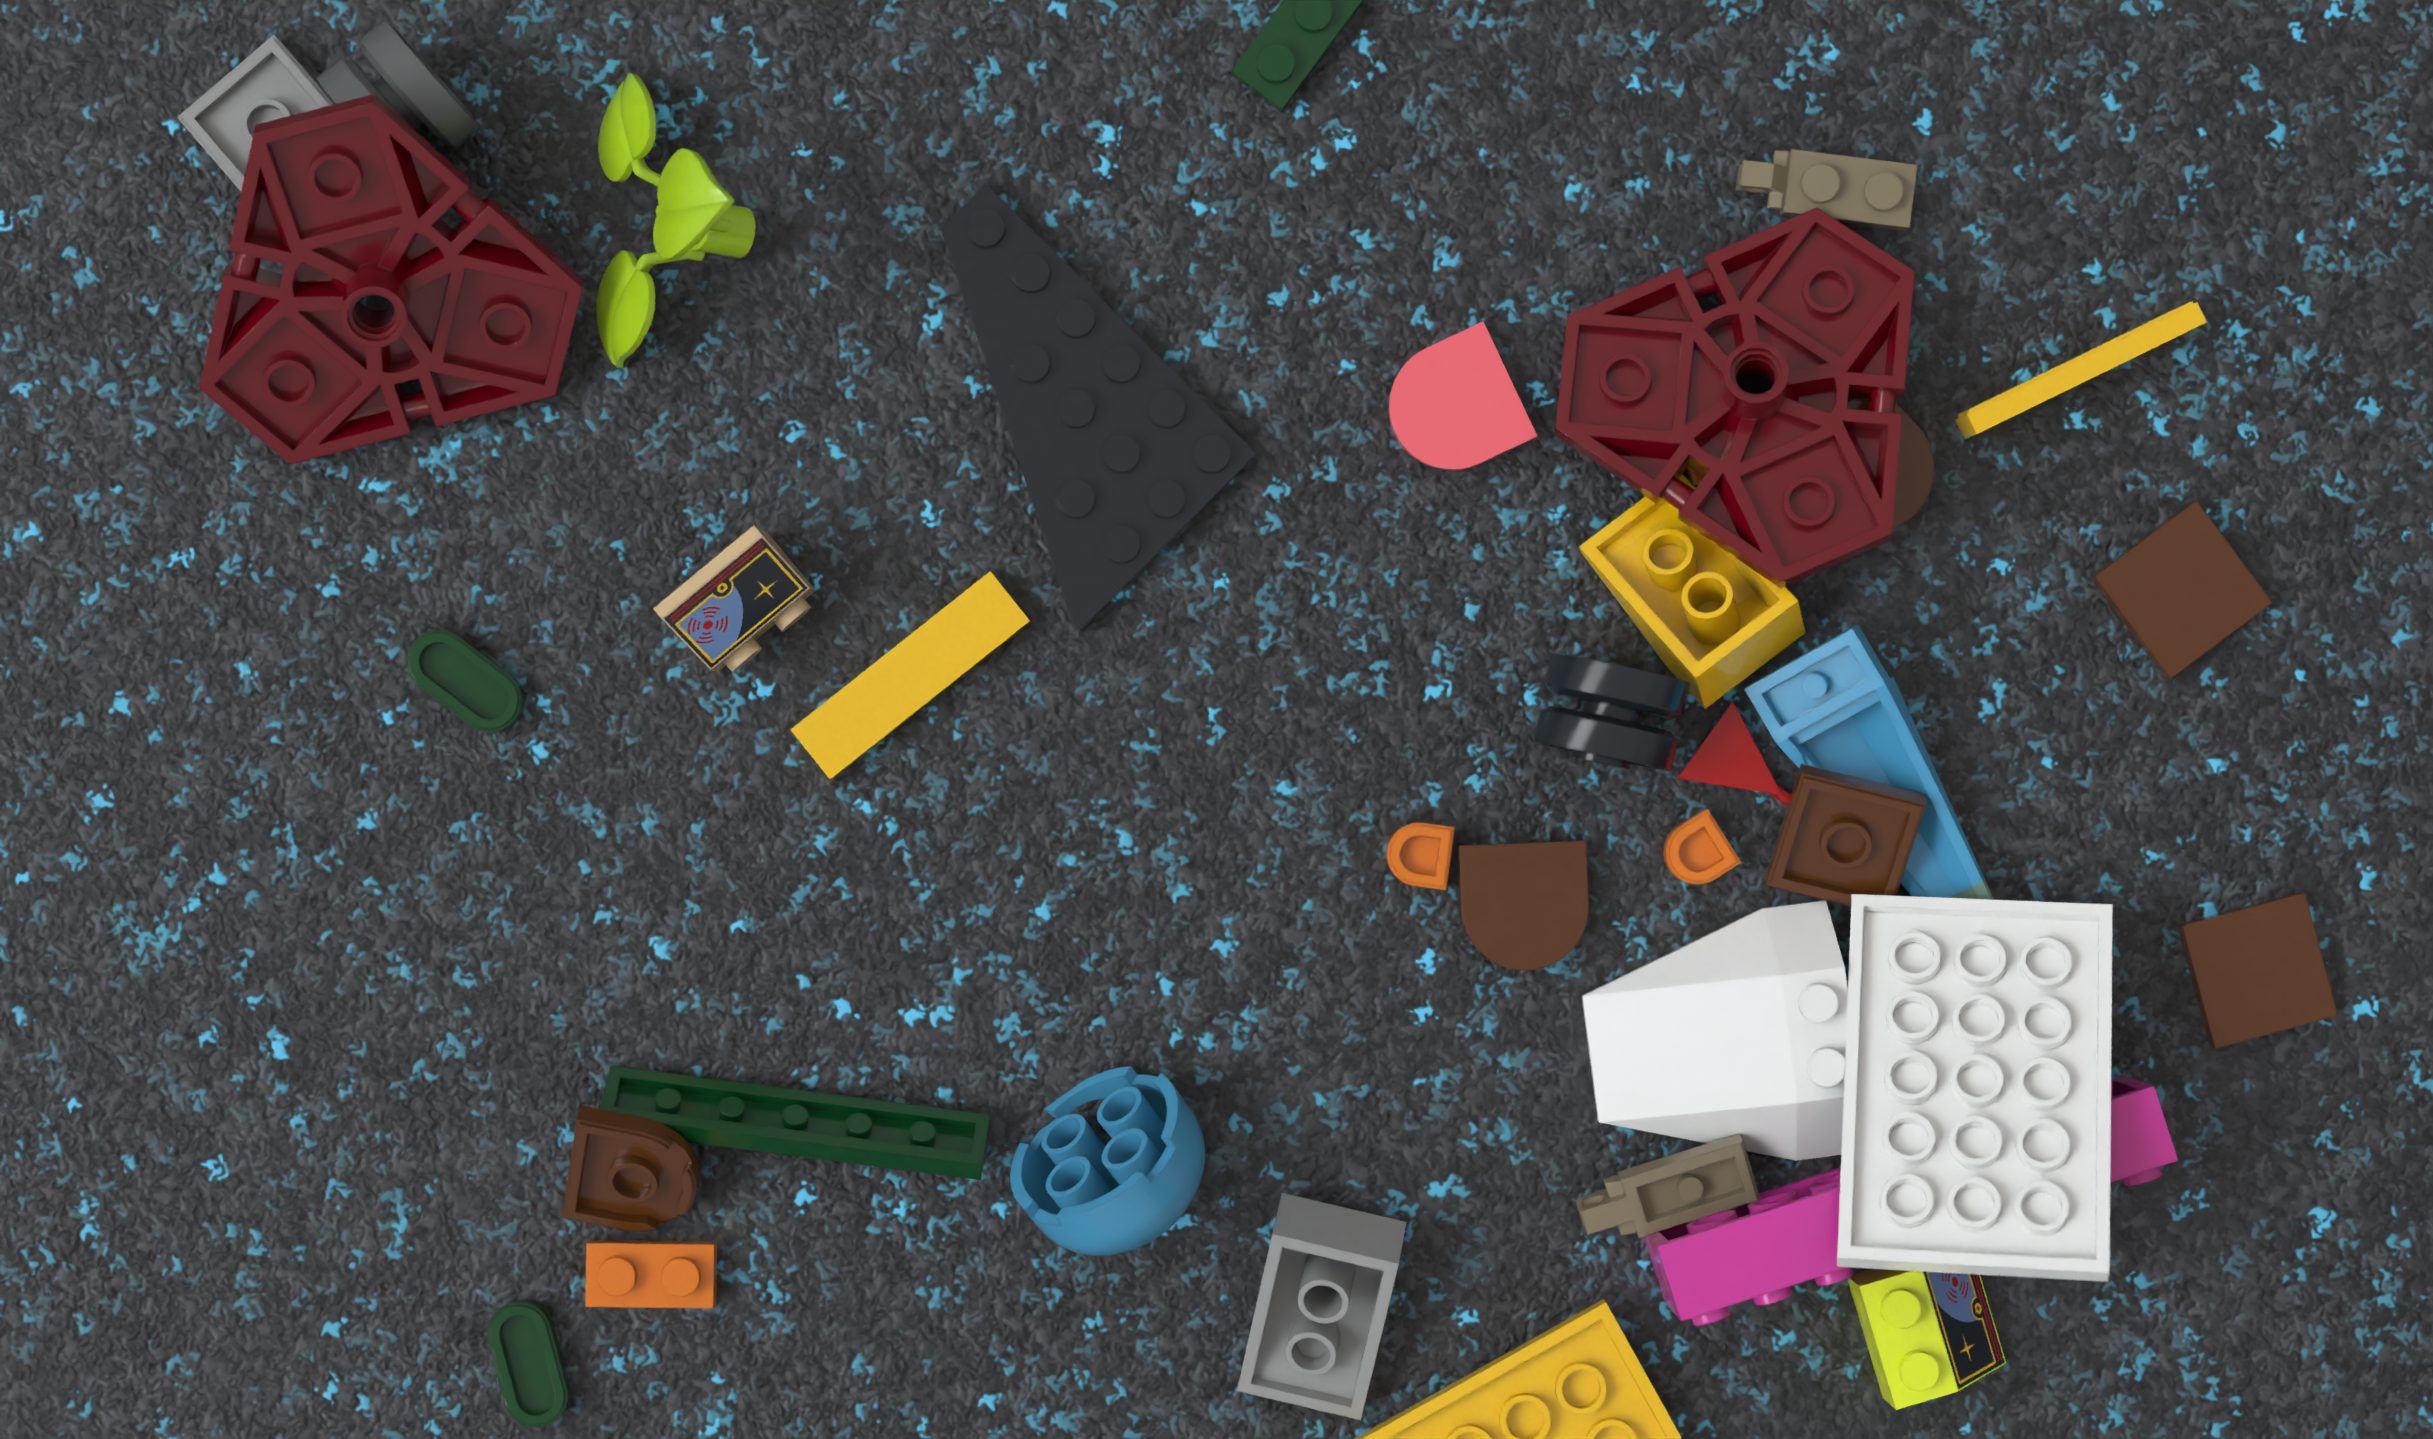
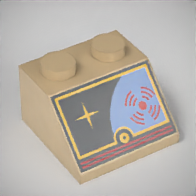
(737, 601)

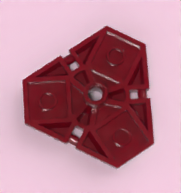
(355, 214)
(1784, 471)

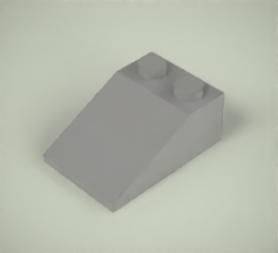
(1321, 1306)

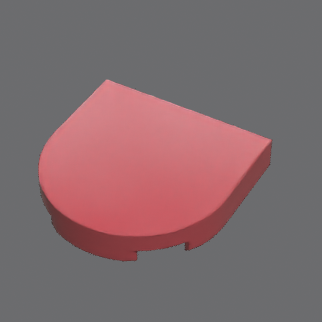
(1457, 403)

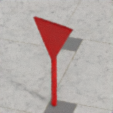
(1732, 759)

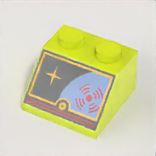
(1925, 1332)

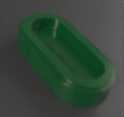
(465, 681)
(529, 1363)

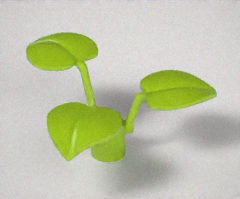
(690, 220)

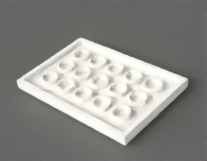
(1977, 1088)

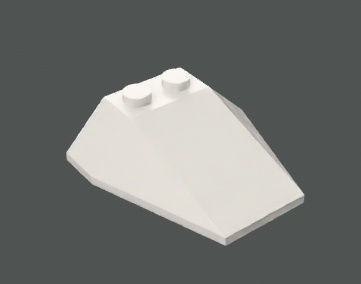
(1730, 1037)

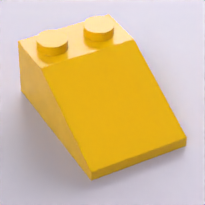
(1692, 599)

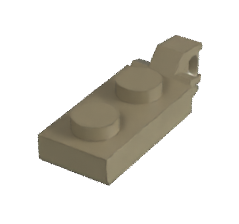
(1841, 186)
(1672, 1190)

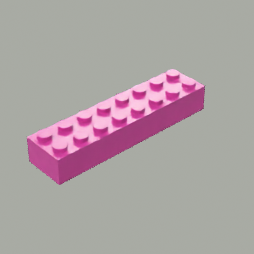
(1794, 1227)

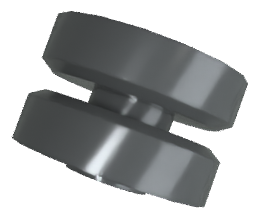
(405, 86)

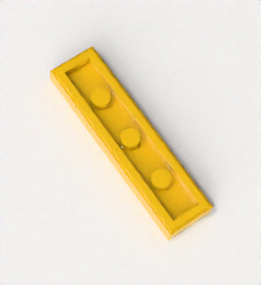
(2080, 369)
(910, 675)

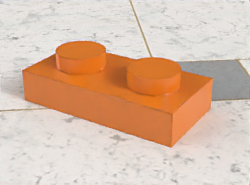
(651, 1274)

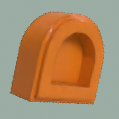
(1698, 850)
(1421, 854)

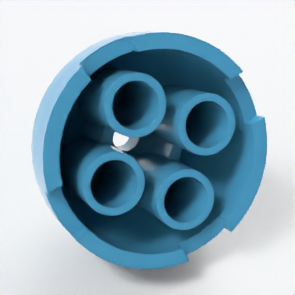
(1116, 1193)

